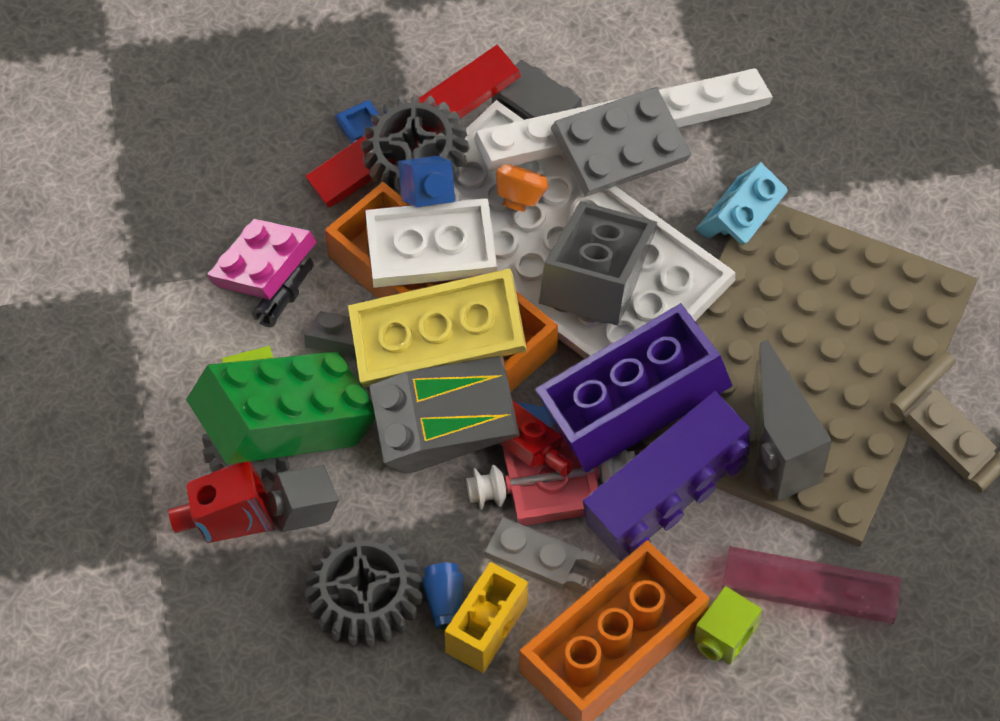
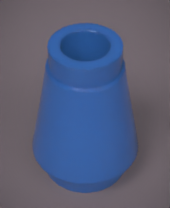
(443, 592)

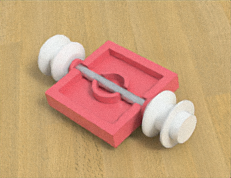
(540, 491)

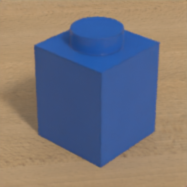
(426, 181)

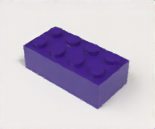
(634, 387)
(669, 476)

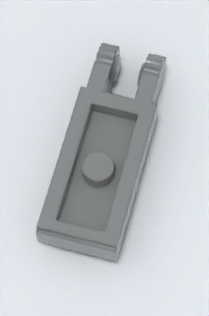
(543, 557)

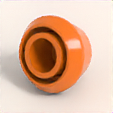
(520, 186)

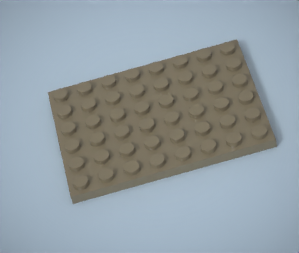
(853, 334)

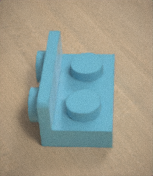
(744, 205)

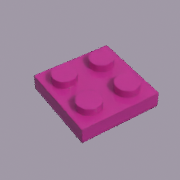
(261, 258)

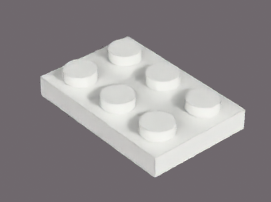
(430, 243)

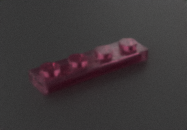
(812, 585)

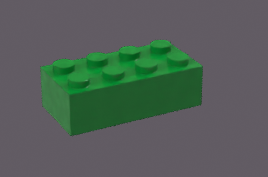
(281, 406)

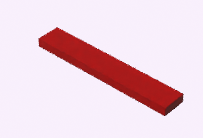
(461, 92)

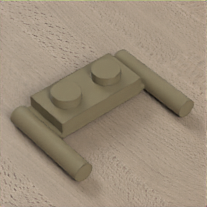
(946, 427)

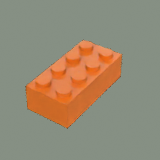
(613, 634)

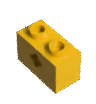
(486, 617)

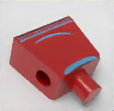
(225, 505)

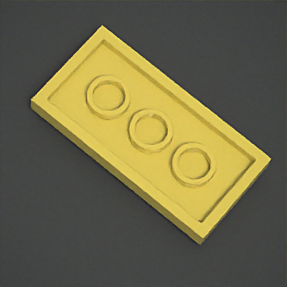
(437, 326)

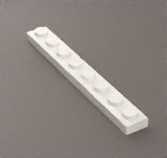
(687, 103)

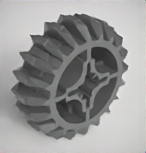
(385, 141)
(345, 590)

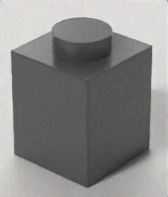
(302, 498)

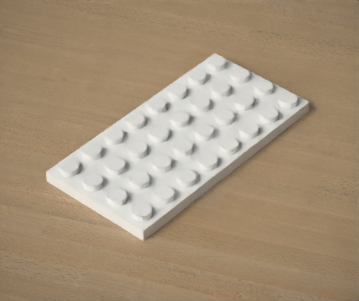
(671, 274)

